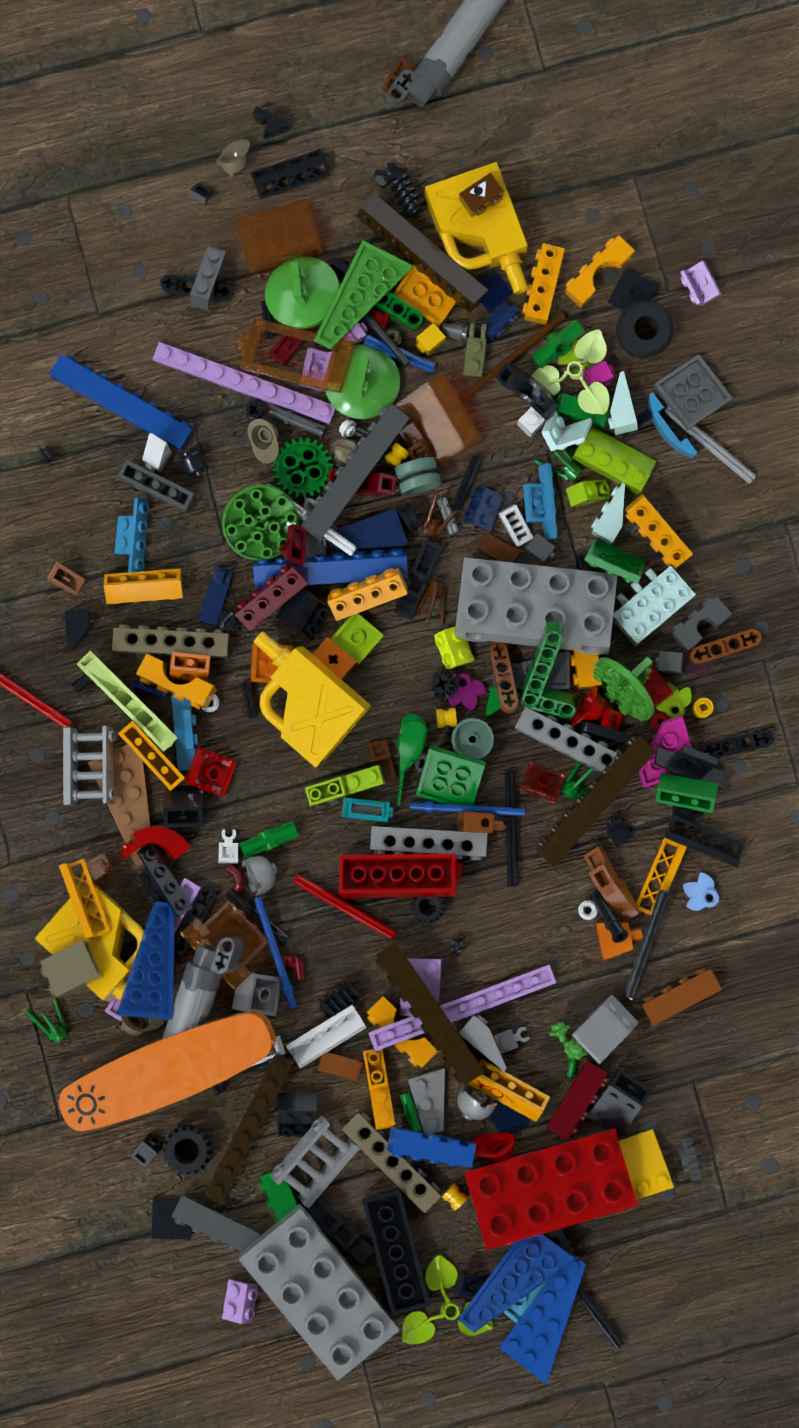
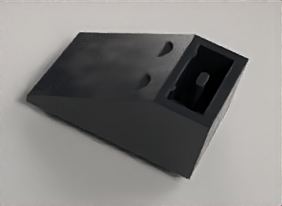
(619, 1102)

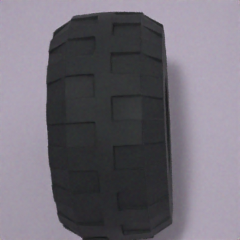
(660, 319)

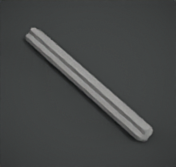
(716, 449)

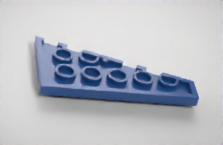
(152, 974)
(517, 1274)
(540, 1328)

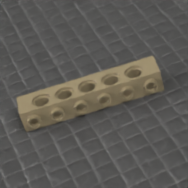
(123, 632)
(423, 1200)

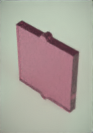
(700, 670)

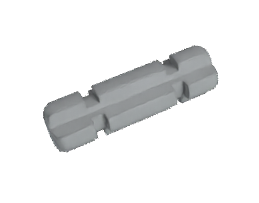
(446, 512)

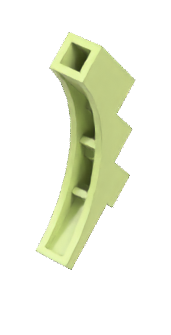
(127, 701)

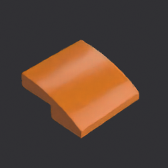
(262, 665)

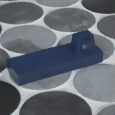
(215, 596)

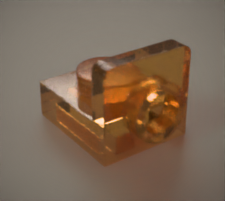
(98, 867)

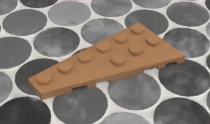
(131, 800)

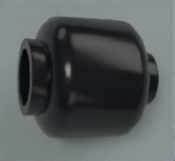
(193, 462)

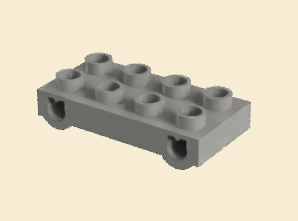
(518, 600)
(318, 1292)

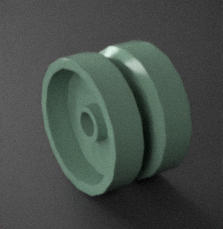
(418, 476)
(482, 734)

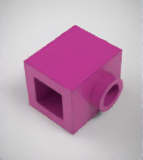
(600, 373)

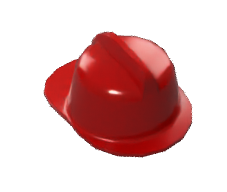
(591, 708)
(494, 1146)

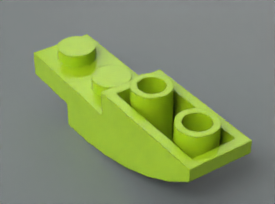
(344, 785)

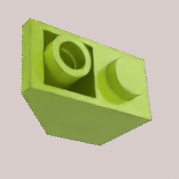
(588, 492)

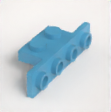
(540, 502)
(132, 535)
(184, 731)

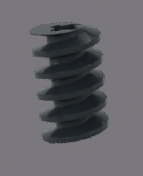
(407, 197)
(339, 999)

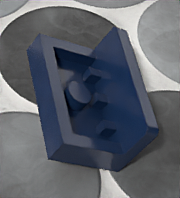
(500, 320)
(483, 508)

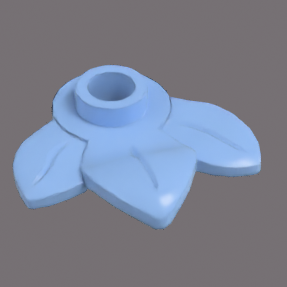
(699, 890)

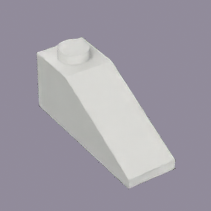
(156, 454)

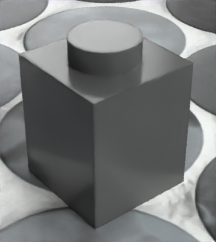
(540, 549)
(670, 662)

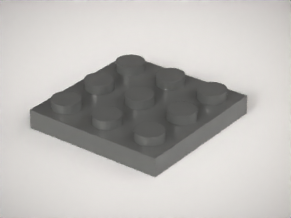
(692, 392)

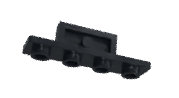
(691, 764)
(161, 881)

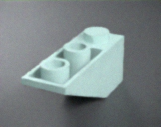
(611, 521)

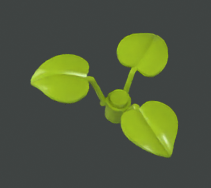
(416, 1326)

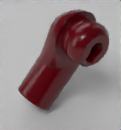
(239, 878)
(297, 964)

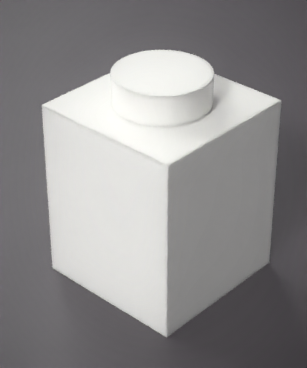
(531, 422)

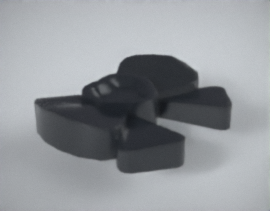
(389, 176)

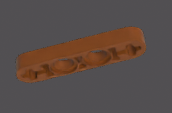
(725, 648)
(506, 676)

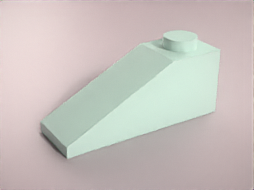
(622, 411)

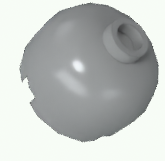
(259, 874)
(475, 1103)

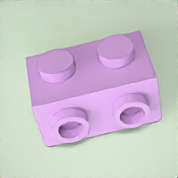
(700, 283)
(316, 365)
(240, 1301)

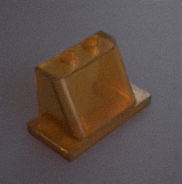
(228, 923)

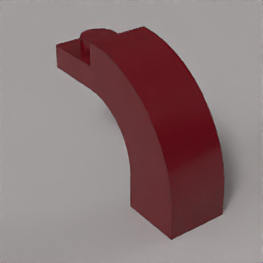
(374, 484)

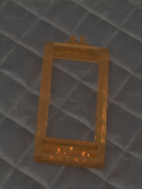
(337, 365)

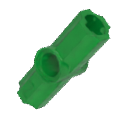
(558, 344)
(269, 839)

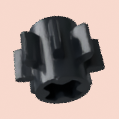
(228, 621)

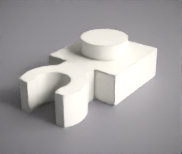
(228, 851)

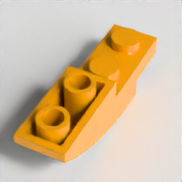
(379, 1089)

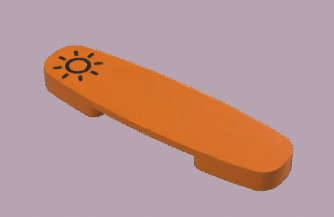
(167, 1071)

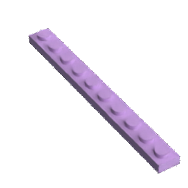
(244, 383)
(466, 1006)

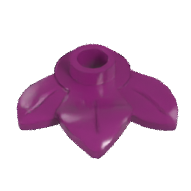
(467, 694)

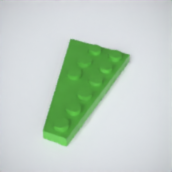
(364, 285)

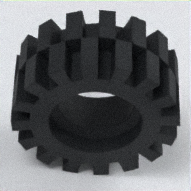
(428, 918)

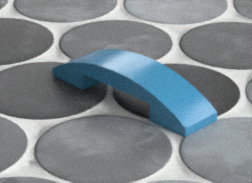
(683, 447)

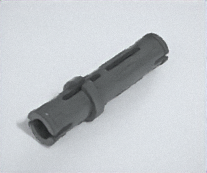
(297, 421)

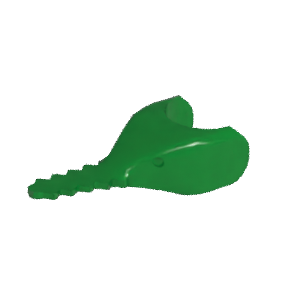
(410, 745)

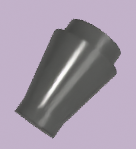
(458, 331)

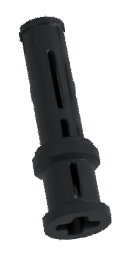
(612, 922)

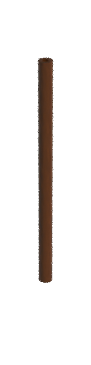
(512, 357)

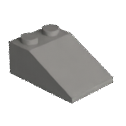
(605, 1028)
(480, 1037)

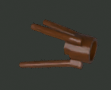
(430, 526)
(435, 592)

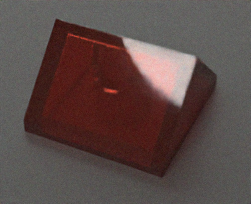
(542, 782)

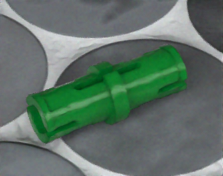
(410, 1112)

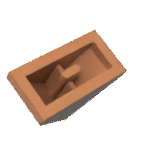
(66, 579)

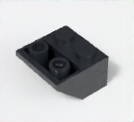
(304, 613)
(184, 808)
(296, 1113)

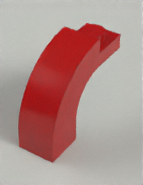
(166, 838)

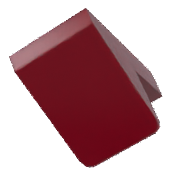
(295, 545)

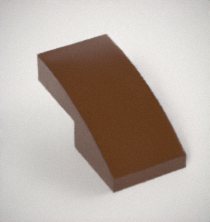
(401, 65)
(416, 441)
(498, 549)
(381, 756)

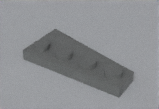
(558, 678)

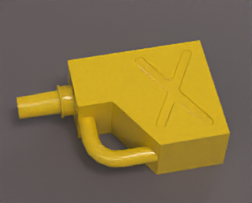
(494, 230)
(318, 703)
(66, 930)

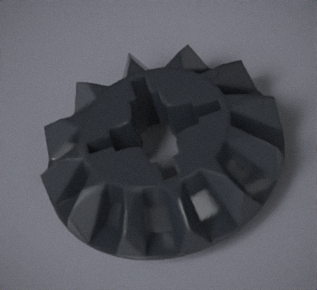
(450, 687)

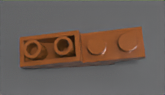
(612, 889)

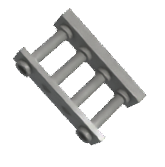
(71, 757)
(327, 1173)

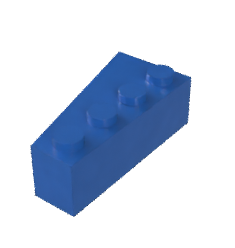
(430, 1146)

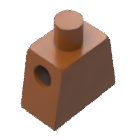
(472, 822)

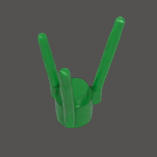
(571, 469)
(571, 789)
(56, 1031)

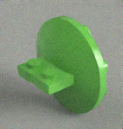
(301, 292)
(368, 386)
(258, 521)
(626, 686)

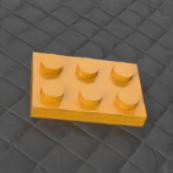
(425, 297)

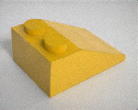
(645, 1164)

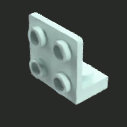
(561, 436)

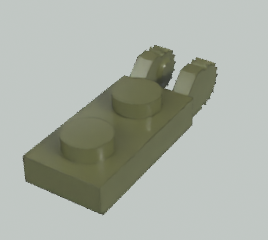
(475, 352)

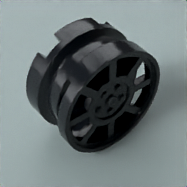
(409, 518)

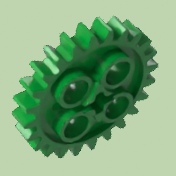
(297, 451)

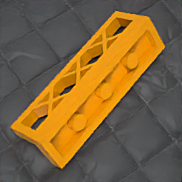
(668, 876)
(77, 900)

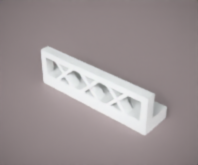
(326, 1036)

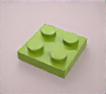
(357, 637)

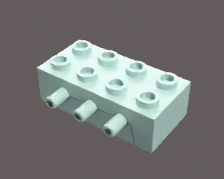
(652, 604)

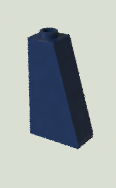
(375, 533)

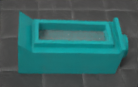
(367, 810)

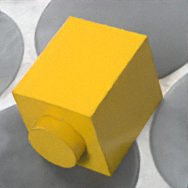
(430, 339)

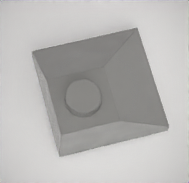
(258, 994)

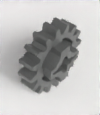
(691, 1159)

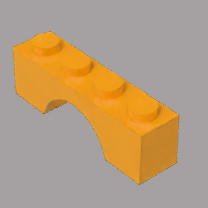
(615, 254)
(155, 672)
(419, 1049)

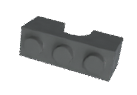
(204, 284)
(713, 612)

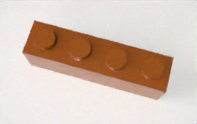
(681, 996)

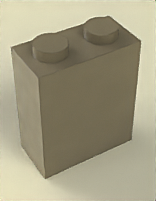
(70, 969)

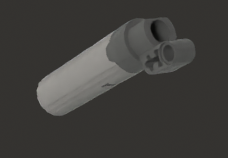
(447, 52)
(201, 984)

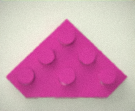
(671, 737)

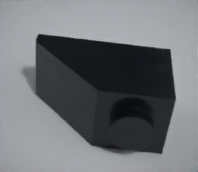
(77, 626)

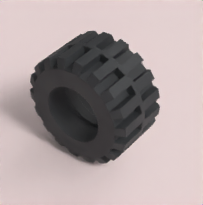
(173, 1160)

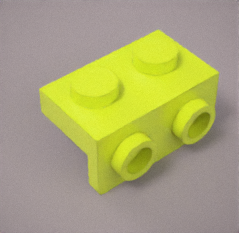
(452, 649)

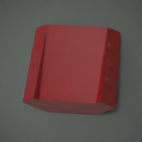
(210, 771)

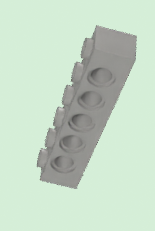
(560, 744)
(478, 840)

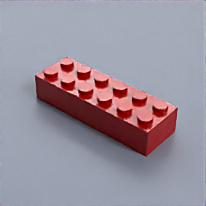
(398, 875)

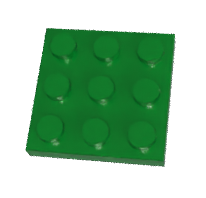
(615, 561)
(450, 777)

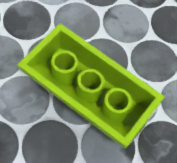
(614, 460)

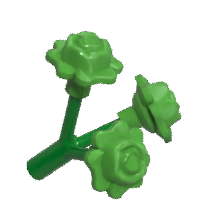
(572, 1049)

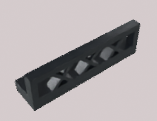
(289, 167)
(701, 847)

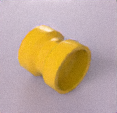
(396, 456)
(700, 710)
(446, 717)
(454, 1196)

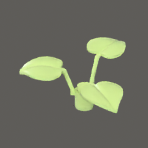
(591, 349)

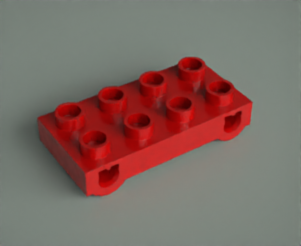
(551, 1189)

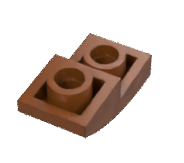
(340, 1066)

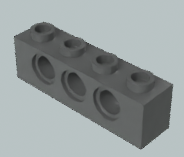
(156, 486)

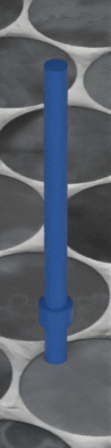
(430, 807)
(287, 988)

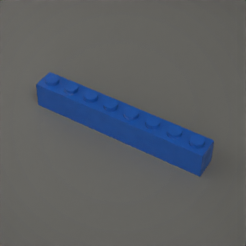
(121, 402)
(337, 567)

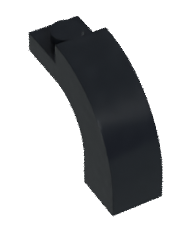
(528, 388)

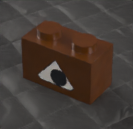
(481, 195)

